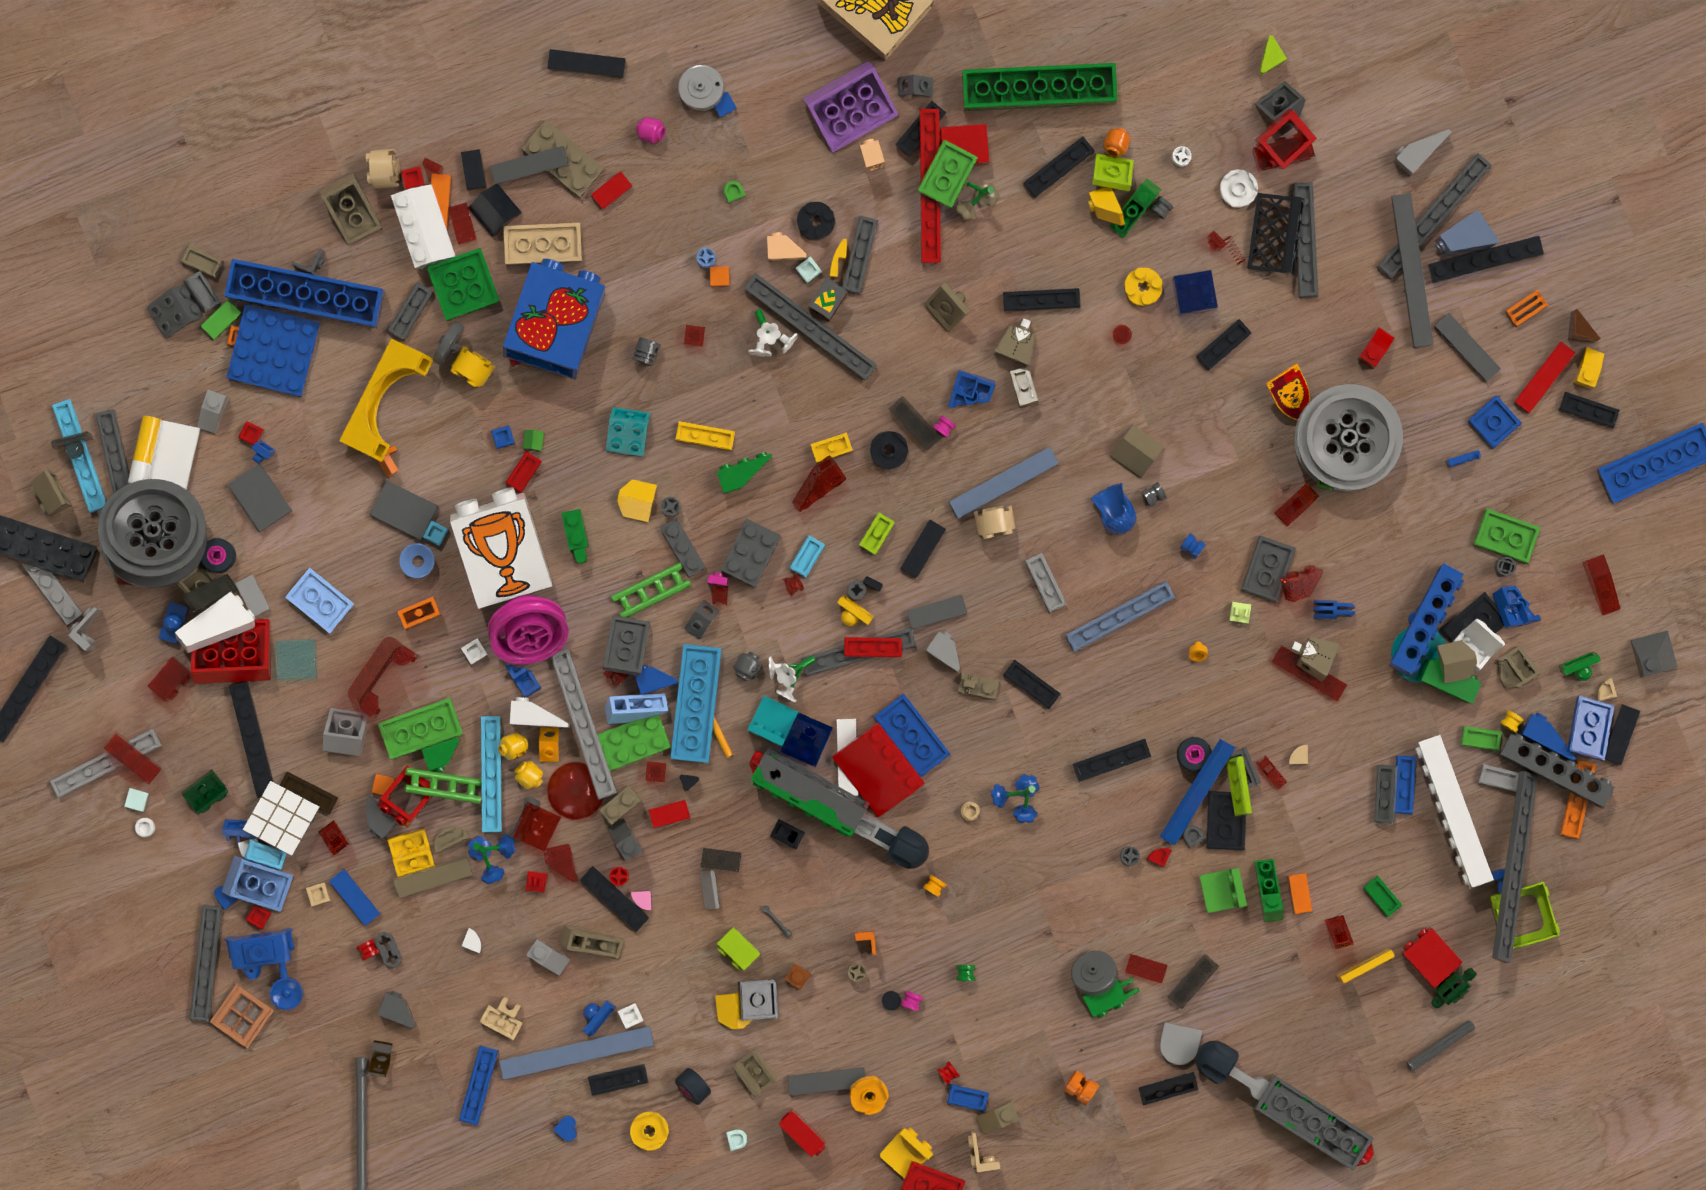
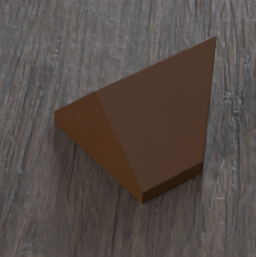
(1580, 329)

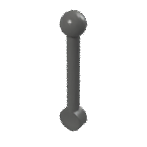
(766, 909)

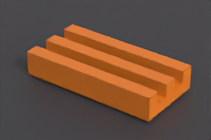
(1540, 299)

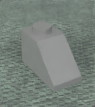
(212, 411)
(944, 650)
(548, 957)

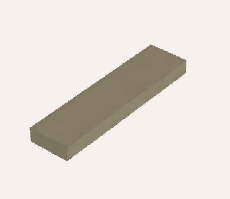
(432, 876)

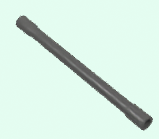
(361, 1073)

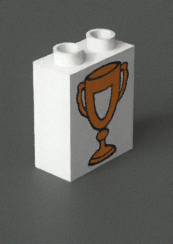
(500, 548)

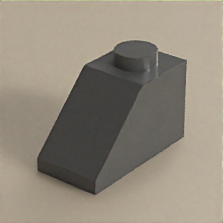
(378, 822)
(396, 1009)

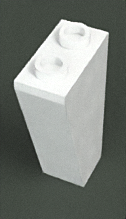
(216, 623)

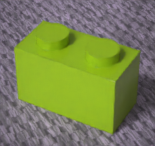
(738, 949)

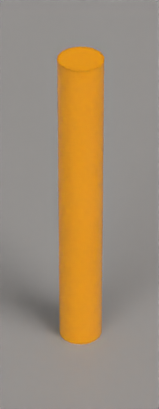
(721, 739)

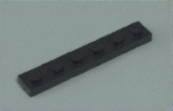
(1485, 259)
(29, 685)
(251, 736)

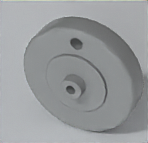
(700, 87)

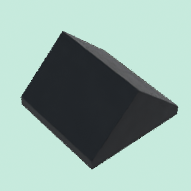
(494, 209)

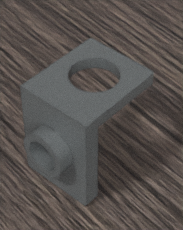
(916, 85)
(317, 263)
(701, 620)

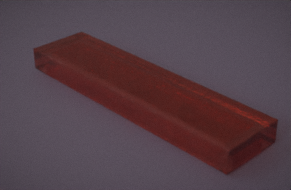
(1329, 686)

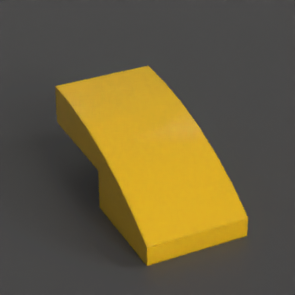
(840, 254)

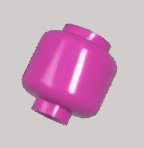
(650, 130)

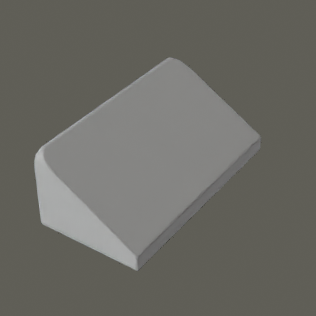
(709, 889)

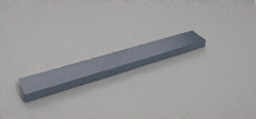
(576, 1052)

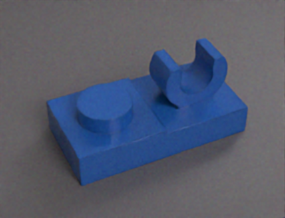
(235, 828)

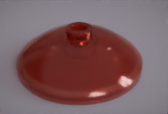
(561, 796)

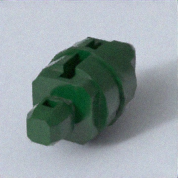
(1458, 992)

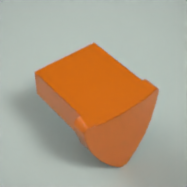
(387, 464)

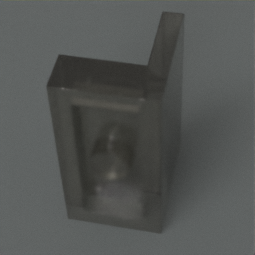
(721, 859)

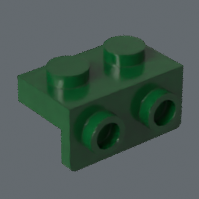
(205, 792)

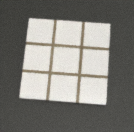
(281, 818)

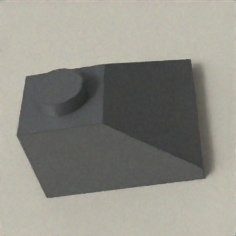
(1278, 101)
(1654, 653)

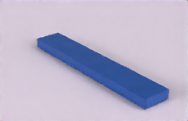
(1197, 791)

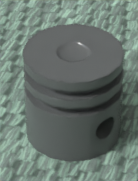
(646, 351)

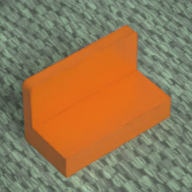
(1299, 893)
(866, 935)

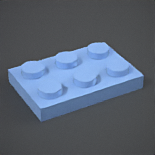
(319, 600)

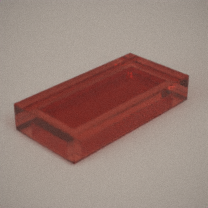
(462, 223)
(1146, 968)

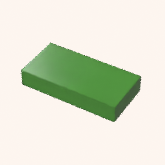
(221, 319)
(1481, 738)

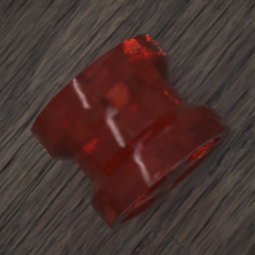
(793, 584)
(720, 594)

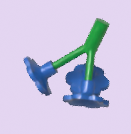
(1026, 787)
(482, 849)

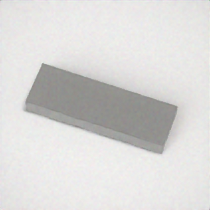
(1045, 582)

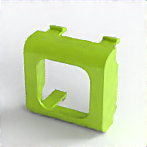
(1550, 927)

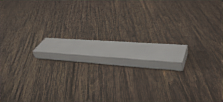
(101, 765)

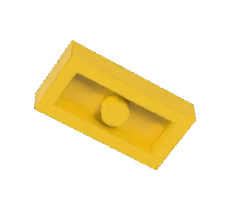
(832, 446)

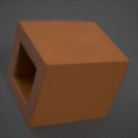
(797, 976)

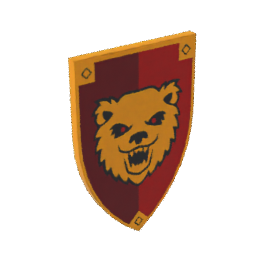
(1290, 391)

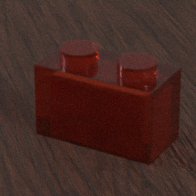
(170, 679)

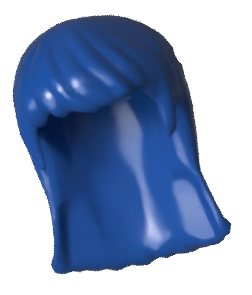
(1116, 510)

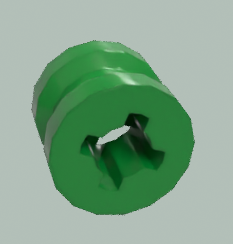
(965, 973)

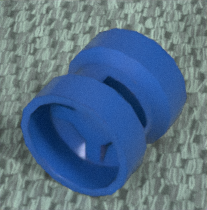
(1191, 544)

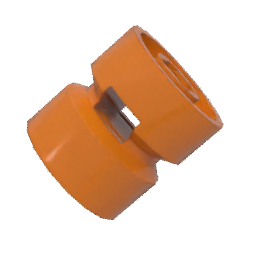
(1081, 1087)

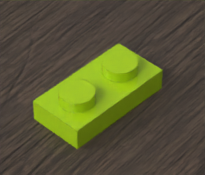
(877, 533)

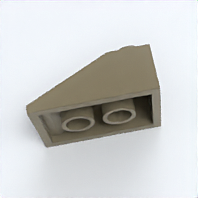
(350, 208)

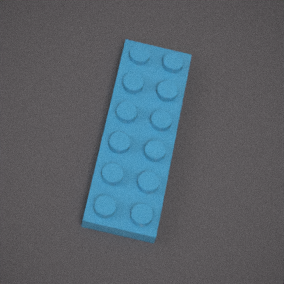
(696, 703)

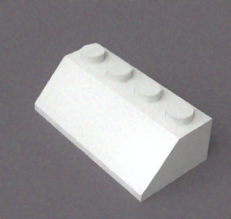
(423, 226)

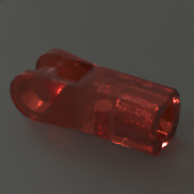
(1273, 775)

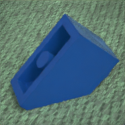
(653, 679)

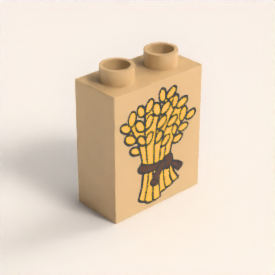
(879, 22)

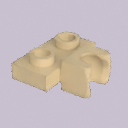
(502, 1019)

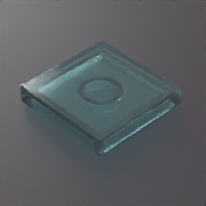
(296, 659)

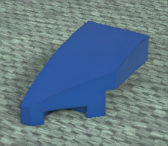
(524, 679)

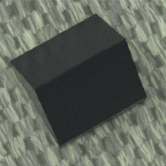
(689, 781)

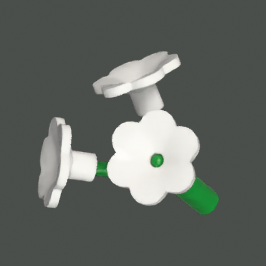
(768, 334)
(787, 675)

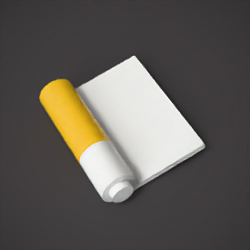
(164, 451)

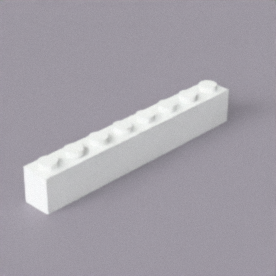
(1454, 811)

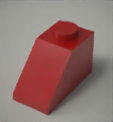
(1376, 348)

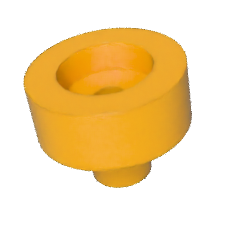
(1198, 652)

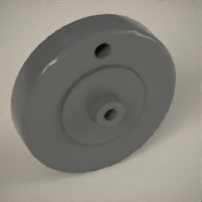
(448, 343)
(1094, 973)

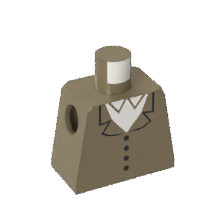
(1017, 343)
(1315, 656)

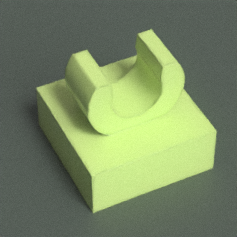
(1240, 612)

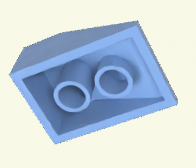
(257, 883)

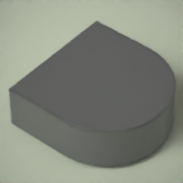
(1193, 835)

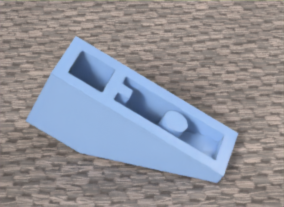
(634, 707)

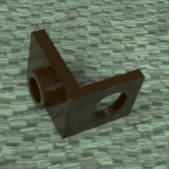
(380, 1058)

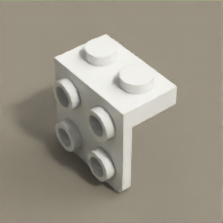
(1480, 640)

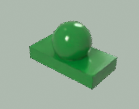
(1580, 666)

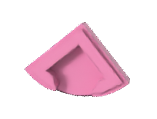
(642, 899)

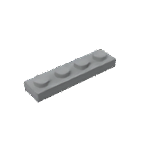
(55, 593)

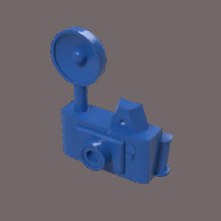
(264, 949)

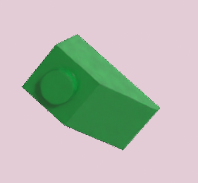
(440, 754)

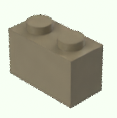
(620, 805)

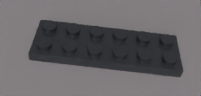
(45, 549)

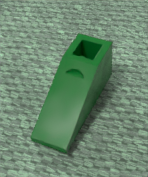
(1136, 206)
(737, 476)
(1269, 890)

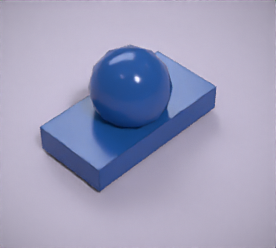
(173, 621)
(596, 1016)

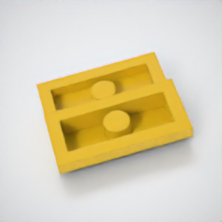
(411, 852)

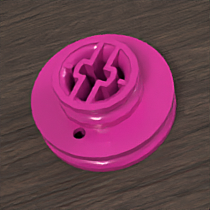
(531, 628)

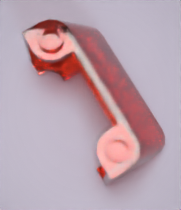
(360, 691)

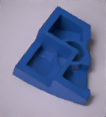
(971, 389)
(1513, 607)

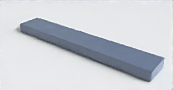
(1003, 482)
(1120, 616)

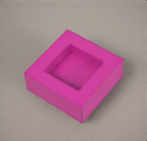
(717, 579)

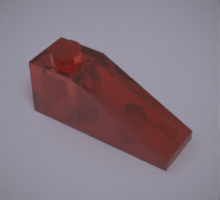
(1602, 584)

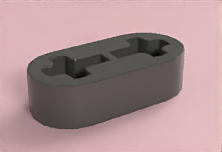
(384, 951)

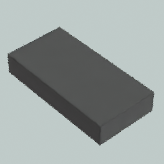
(202, 292)

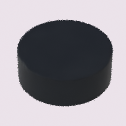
(891, 1000)

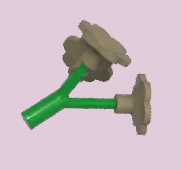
(985, 195)

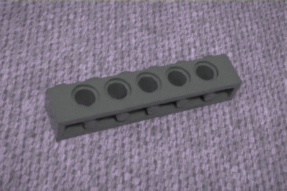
(1598, 798)

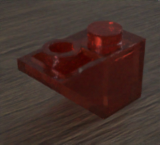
(1300, 584)

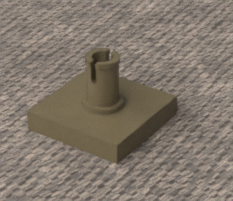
(947, 306)

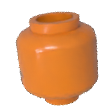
(1116, 142)

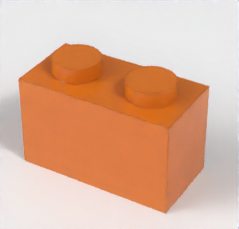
(419, 613)

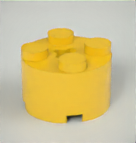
(472, 366)

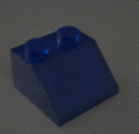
(806, 739)

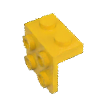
(903, 1149)

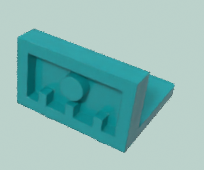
(627, 431)
(772, 720)

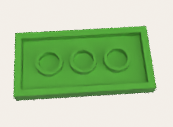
(420, 728)
(633, 741)

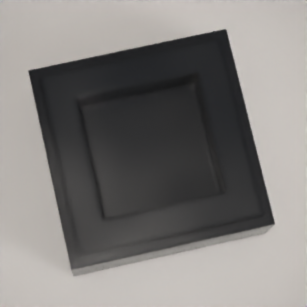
(873, 583)

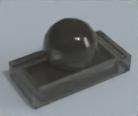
(72, 444)

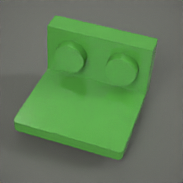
(1223, 890)

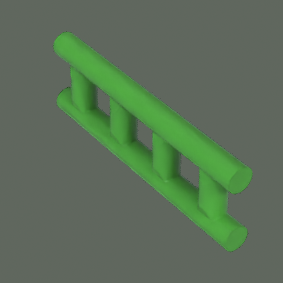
(639, 588)
(452, 779)

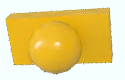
(853, 612)

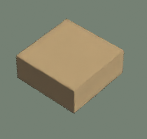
(318, 894)

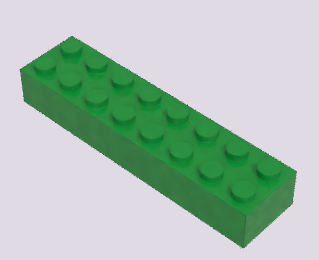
(1039, 87)

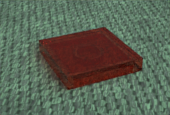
(535, 826)

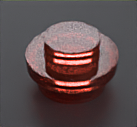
(1122, 334)

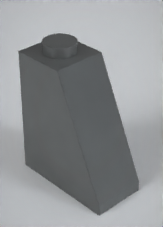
(625, 839)

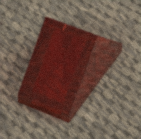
(334, 838)
(1338, 932)

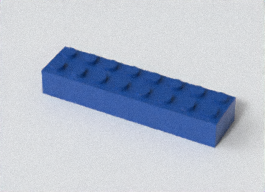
(304, 293)

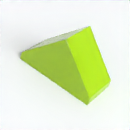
(1272, 56)

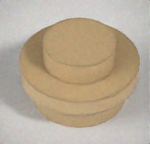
(970, 811)

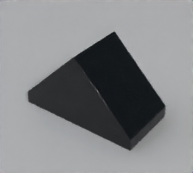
(787, 834)

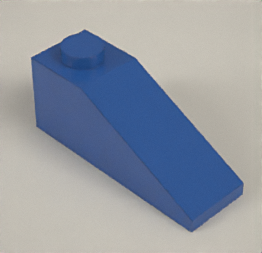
(1544, 734)

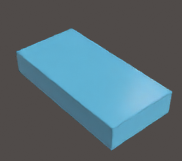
(807, 556)
(265, 854)

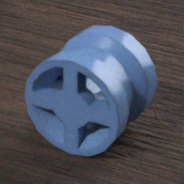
(706, 254)

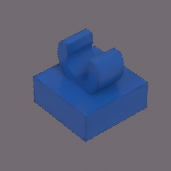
(263, 451)

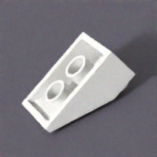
(530, 714)

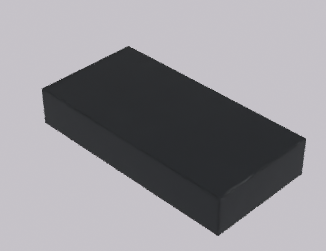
(473, 169)

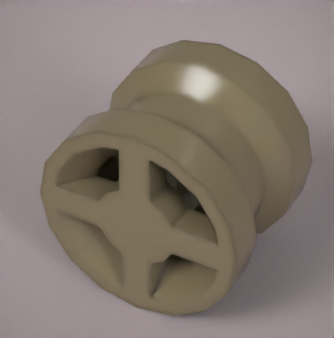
(857, 972)

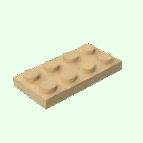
(542, 241)

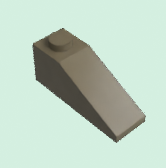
(590, 941)

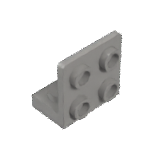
(77, 630)

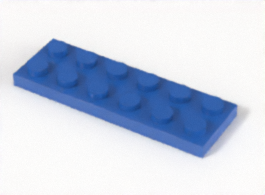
(1654, 463)

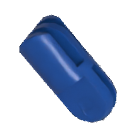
(1333, 607)

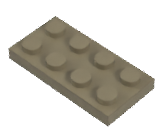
(581, 168)

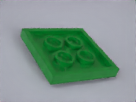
(463, 284)

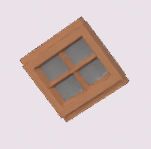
(242, 1016)

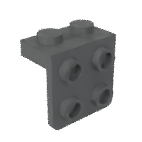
(174, 310)

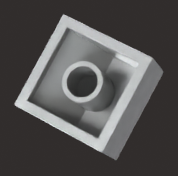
(345, 732)

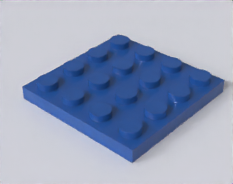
(273, 350)

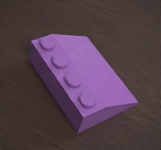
(850, 106)

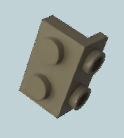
(754, 1072)

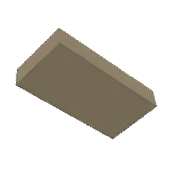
(201, 261)

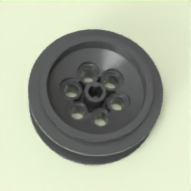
(137, 506)

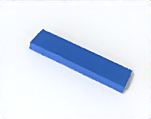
(478, 1085)

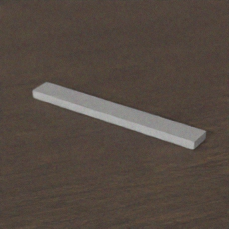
(583, 724)

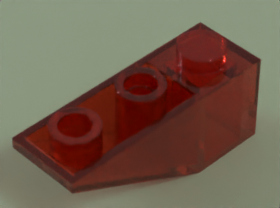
(820, 481)

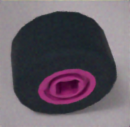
(218, 555)
(1188, 756)
(693, 1086)

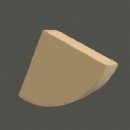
(1606, 690)
(1299, 755)

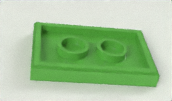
(947, 174)
(1506, 536)

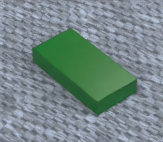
(1382, 896)

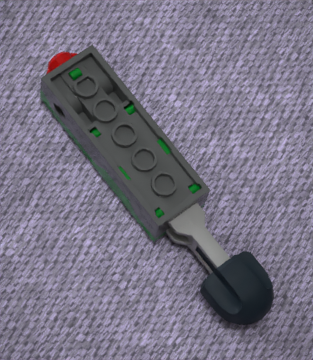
(834, 807)
(1290, 1108)

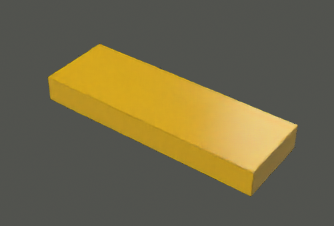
(705, 435)

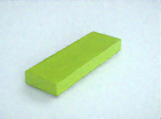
(1239, 786)

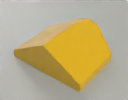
(637, 500)
(728, 1011)

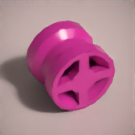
(944, 426)
(911, 1000)

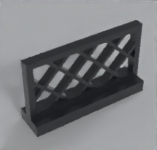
(1292, 233)

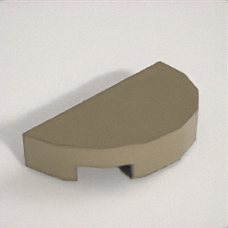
(449, 837)

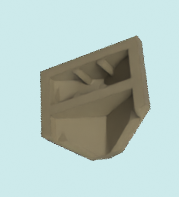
(1456, 661)
(1517, 669)

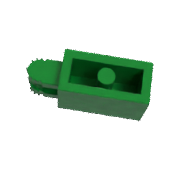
(576, 534)
(1114, 998)

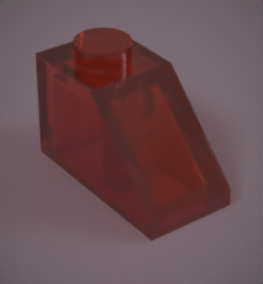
(1296, 504)
(561, 861)

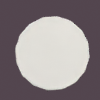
(1238, 188)

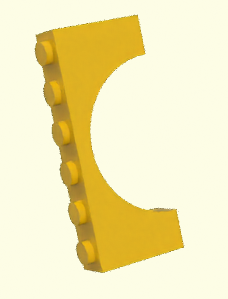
(362, 428)

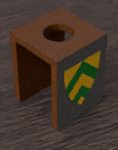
(828, 299)

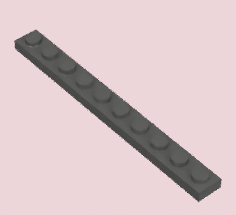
(1514, 867)

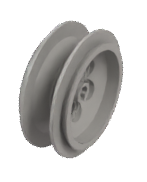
(1363, 407)

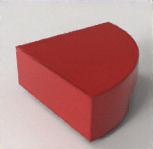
(1159, 856)

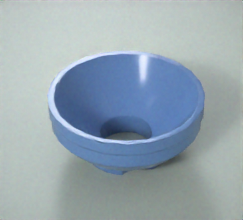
(407, 557)

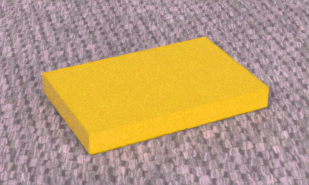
(1365, 965)

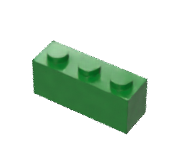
(1462, 689)

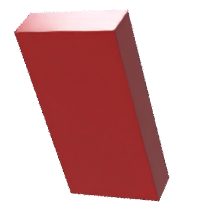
(611, 190)
(523, 472)
(669, 813)

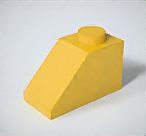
(1106, 206)
(1589, 368)

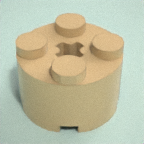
(383, 168)
(994, 521)

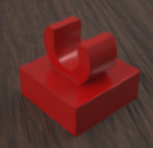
(536, 881)

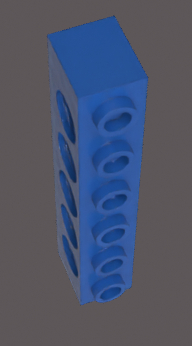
(1453, 579)

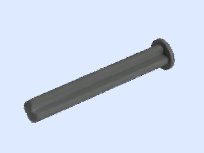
(1440, 1046)

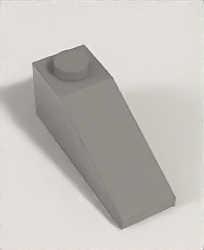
(1417, 152)

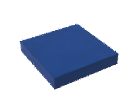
(1494, 421)

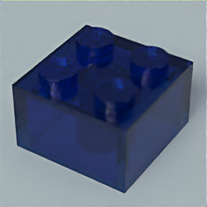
(1194, 293)

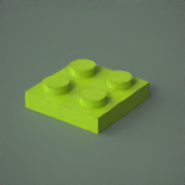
(1113, 172)

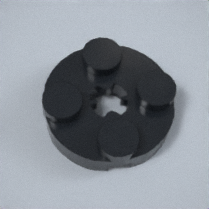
(825, 215)
(889, 461)

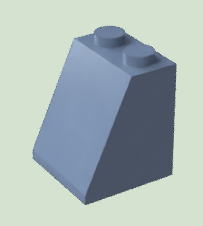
(1467, 236)

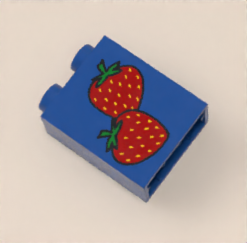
(554, 318)

